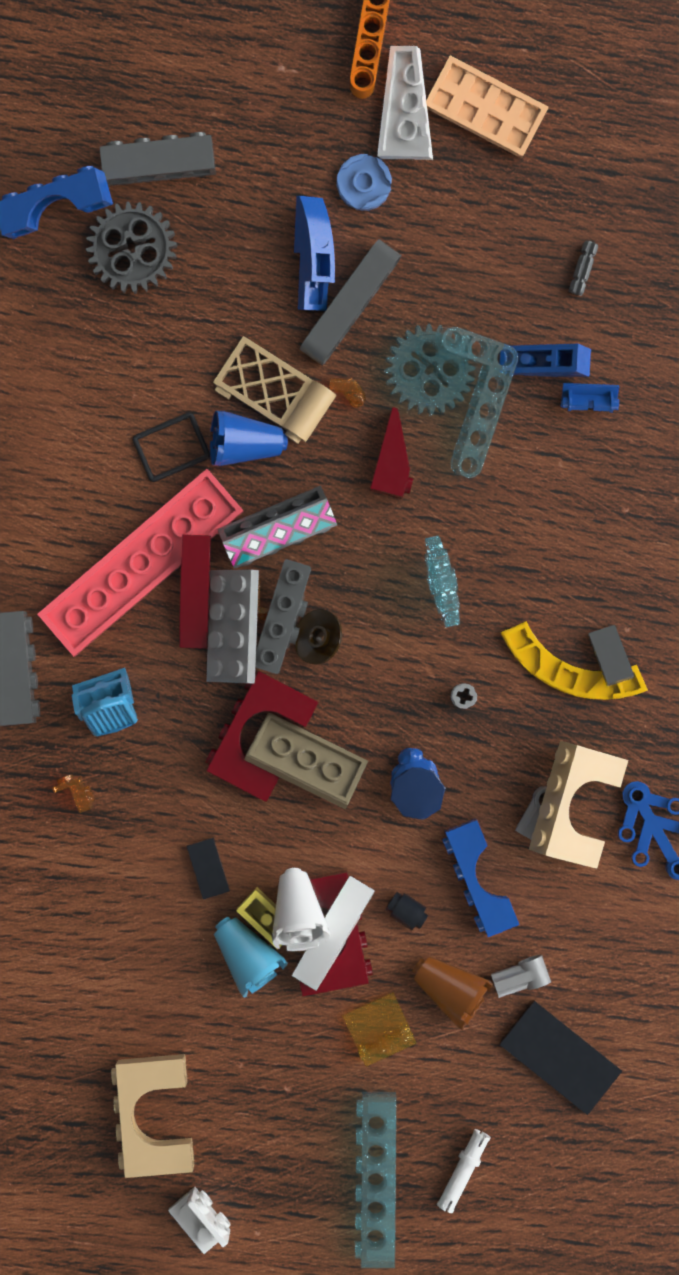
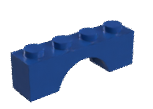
(22, 211)
(494, 911)

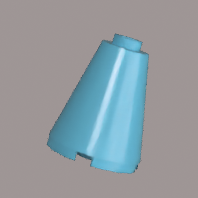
(247, 955)

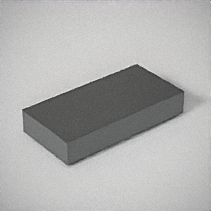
(610, 655)

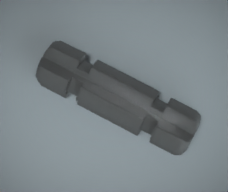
(583, 268)

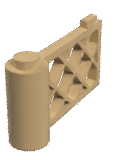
(303, 412)

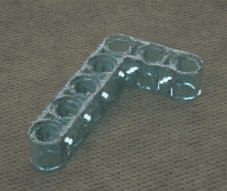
(481, 394)

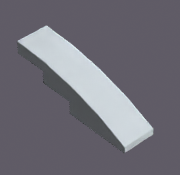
(340, 922)

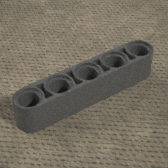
(350, 302)

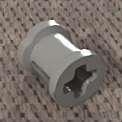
(471, 691)

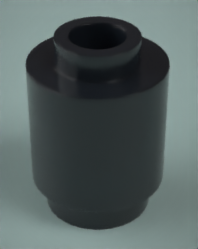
(407, 911)

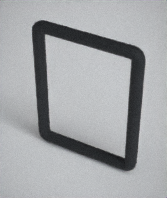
(179, 468)

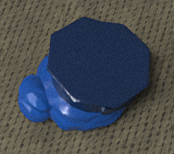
(416, 785)

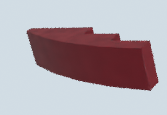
(195, 591)

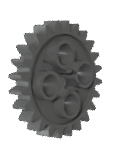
(123, 223)

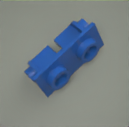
(586, 396)

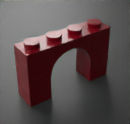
(229, 761)
(350, 967)

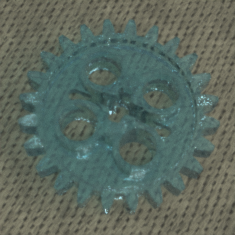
(413, 387)
(442, 581)

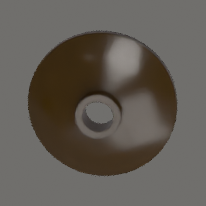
(312, 629)

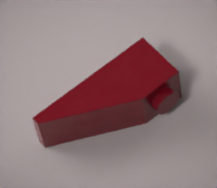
(393, 465)

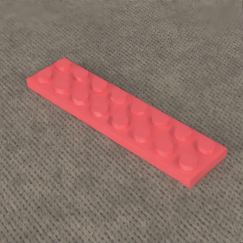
(138, 563)

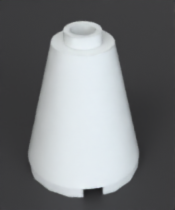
(297, 913)

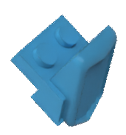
(105, 703)

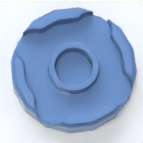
(364, 182)

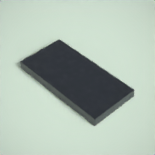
(560, 1057)

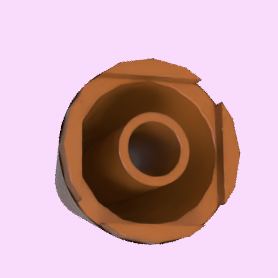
(452, 989)

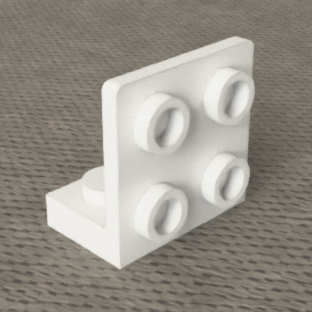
(200, 1220)

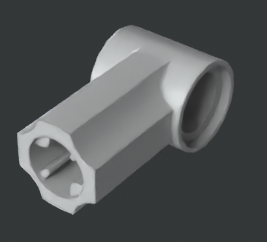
(529, 819)
(528, 974)

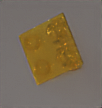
(379, 1029)

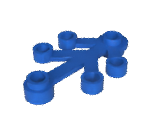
(652, 825)

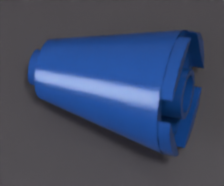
(243, 439)

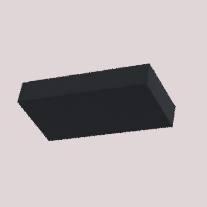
(208, 868)

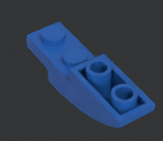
(316, 252)

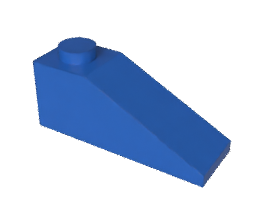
(551, 360)

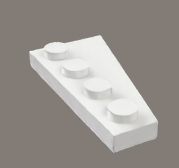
(405, 114)

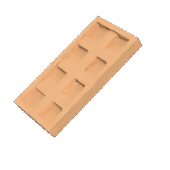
(486, 106)

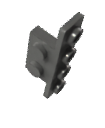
(282, 616)

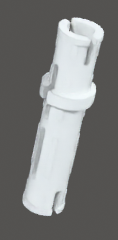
(468, 1161)

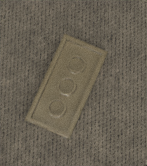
(306, 760)

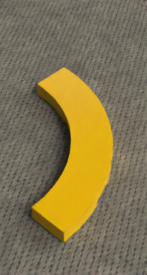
(563, 675)

